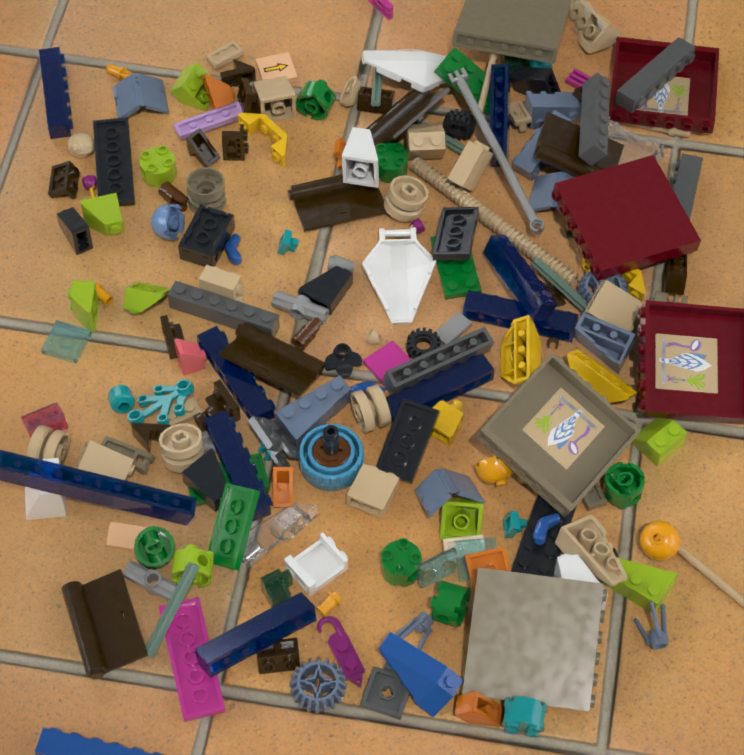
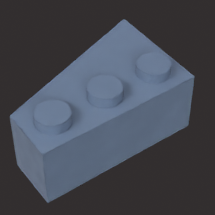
(605, 340)

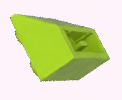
(190, 87)

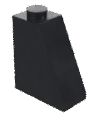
(534, 80)
(75, 230)
(328, 288)
(206, 479)

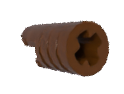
(173, 195)
(306, 334)

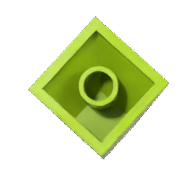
(103, 214)
(142, 295)
(461, 518)

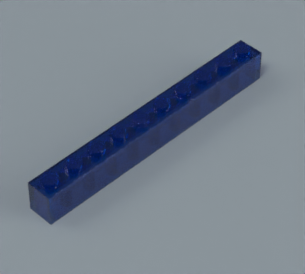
(96, 488)

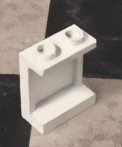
(317, 565)

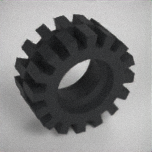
(465, 126)
(421, 336)

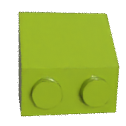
(84, 303)
(660, 439)

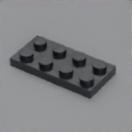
(456, 233)
(408, 440)

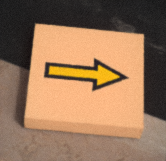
(276, 66)

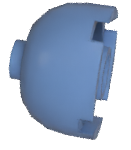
(168, 221)

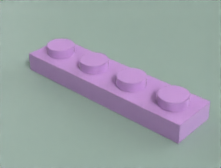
(208, 120)

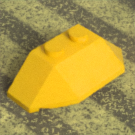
(520, 351)
(600, 377)

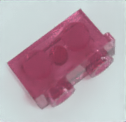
(49, 416)

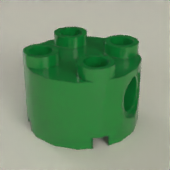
(315, 99)
(391, 161)
(623, 485)
(154, 547)
(400, 562)
(450, 603)

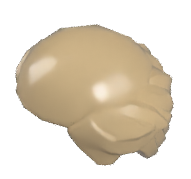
(81, 145)

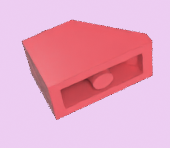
(189, 356)

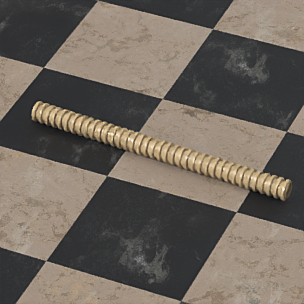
(491, 219)

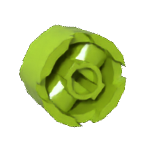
(158, 166)
(202, 558)

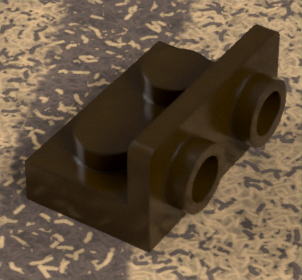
(247, 98)
(364, 100)
(234, 144)
(64, 180)
(171, 332)
(223, 400)
(279, 657)

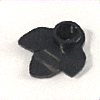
(343, 362)

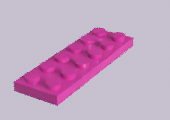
(196, 691)

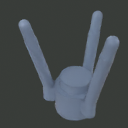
(419, 624)
(658, 637)

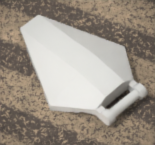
(407, 64)
(399, 273)

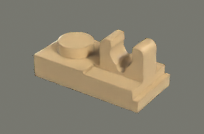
(519, 115)

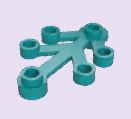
(181, 390)

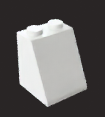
(360, 159)
(44, 504)
(573, 568)

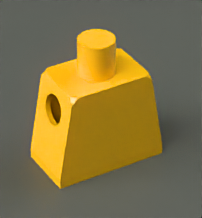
(448, 422)

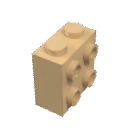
(221, 283)
(373, 490)

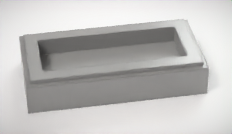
(453, 328)

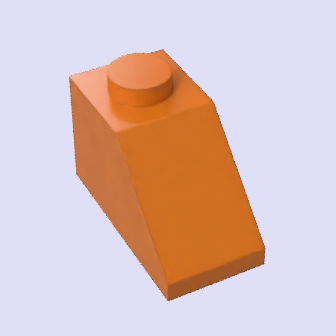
(217, 91)
(479, 709)

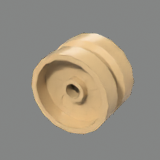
(405, 198)
(370, 408)
(49, 444)
(181, 446)

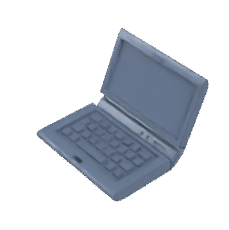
(139, 91)
(542, 190)
(439, 484)

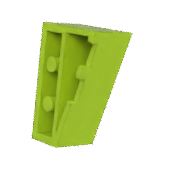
(645, 584)

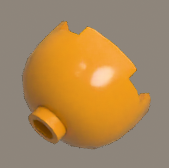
(493, 471)
(660, 540)

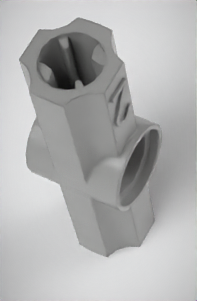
(299, 307)
(143, 577)

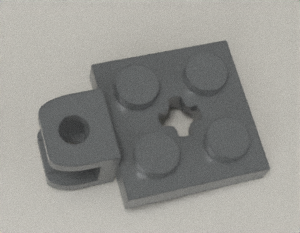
(274, 440)
(381, 681)

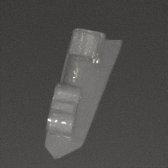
(275, 529)

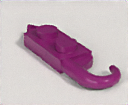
(343, 651)

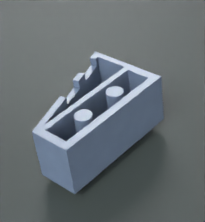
(540, 104)

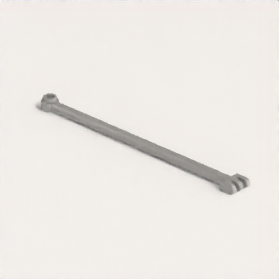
(510, 175)

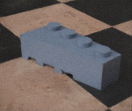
(524, 162)
(313, 409)

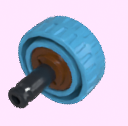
(331, 457)

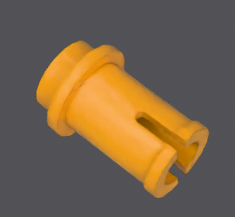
(103, 295)
(329, 603)

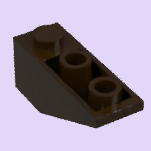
(676, 275)

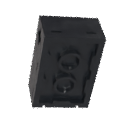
(206, 236)

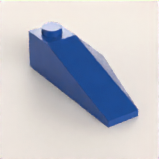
(425, 677)

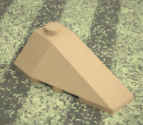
(592, 27)
(590, 542)

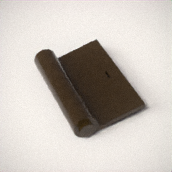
(403, 114)
(560, 148)
(334, 202)
(273, 359)
(99, 625)

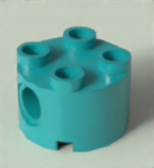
(524, 715)

